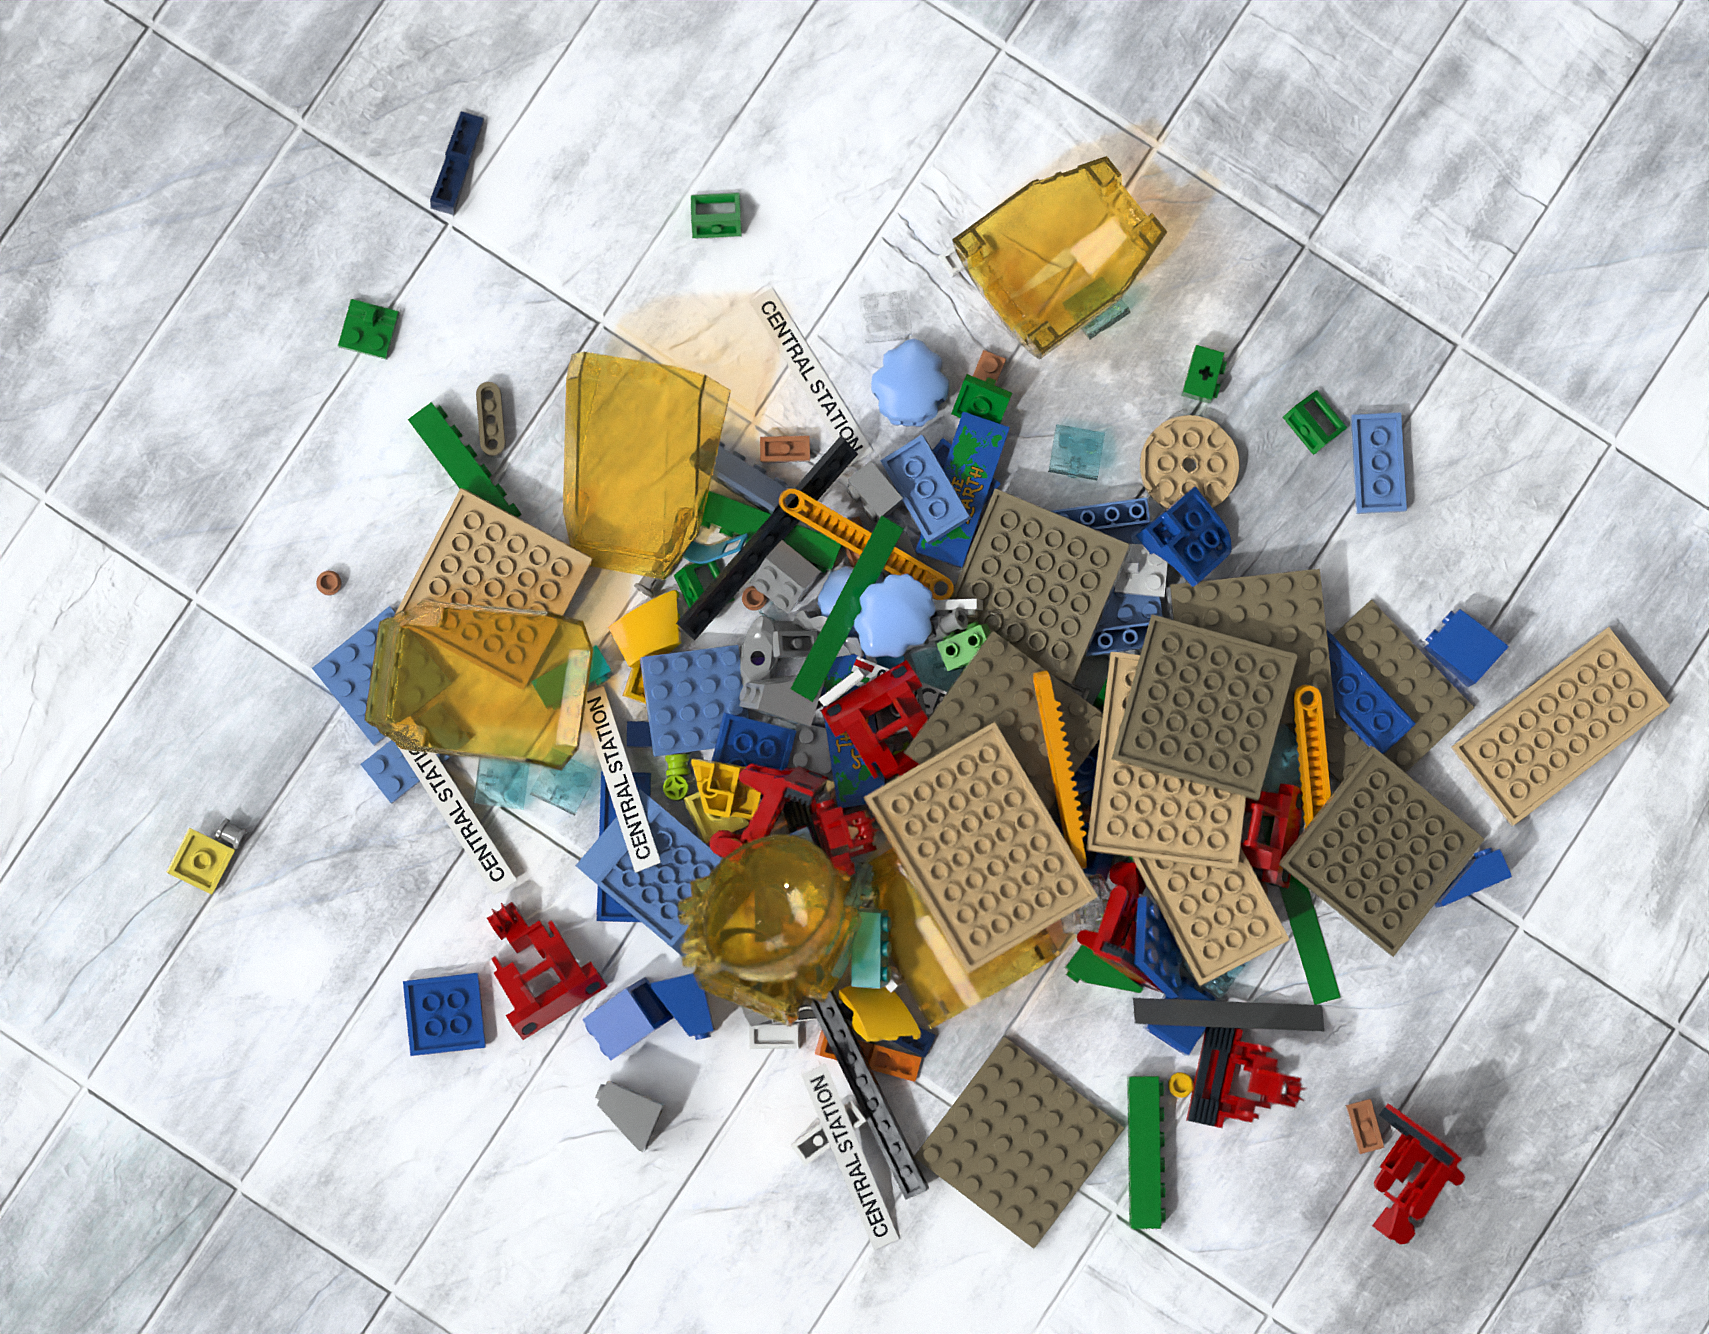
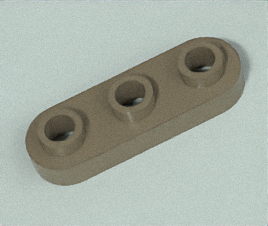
(488, 408)

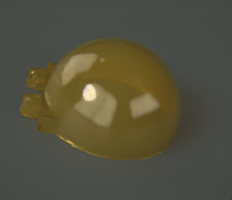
(765, 911)

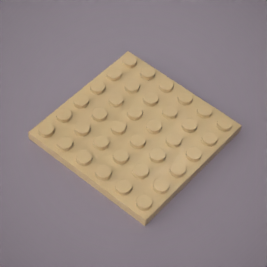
(496, 562)

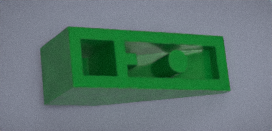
(1095, 971)

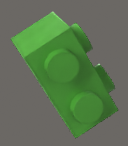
(960, 648)

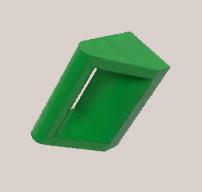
(716, 224)
(1308, 429)
(689, 582)

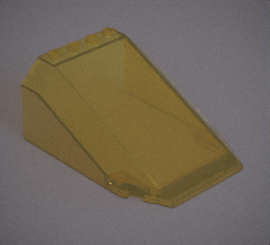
(638, 460)
(481, 683)

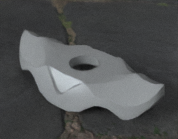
(812, 621)
(758, 639)

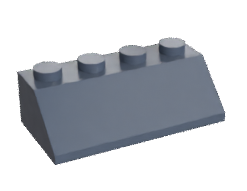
(746, 480)

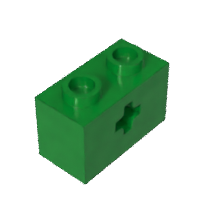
(1201, 360)

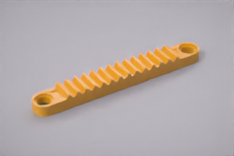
(855, 539)
(1311, 752)
(1060, 765)

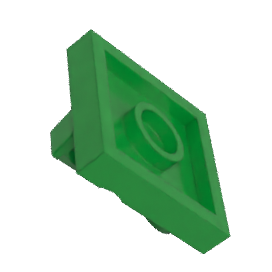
(368, 329)
(982, 399)

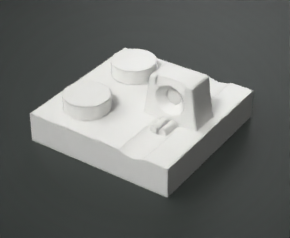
(1142, 573)

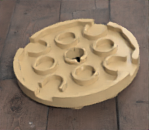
(1194, 439)

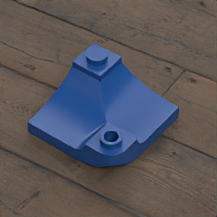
(1188, 537)

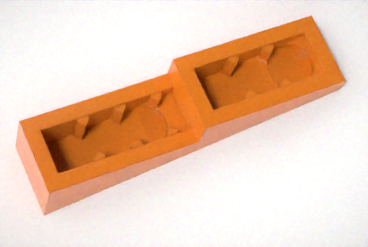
(879, 1058)

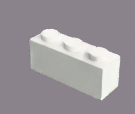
(815, 1141)

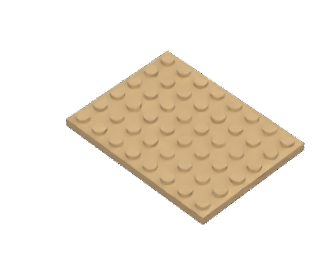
(1152, 812)
(980, 847)

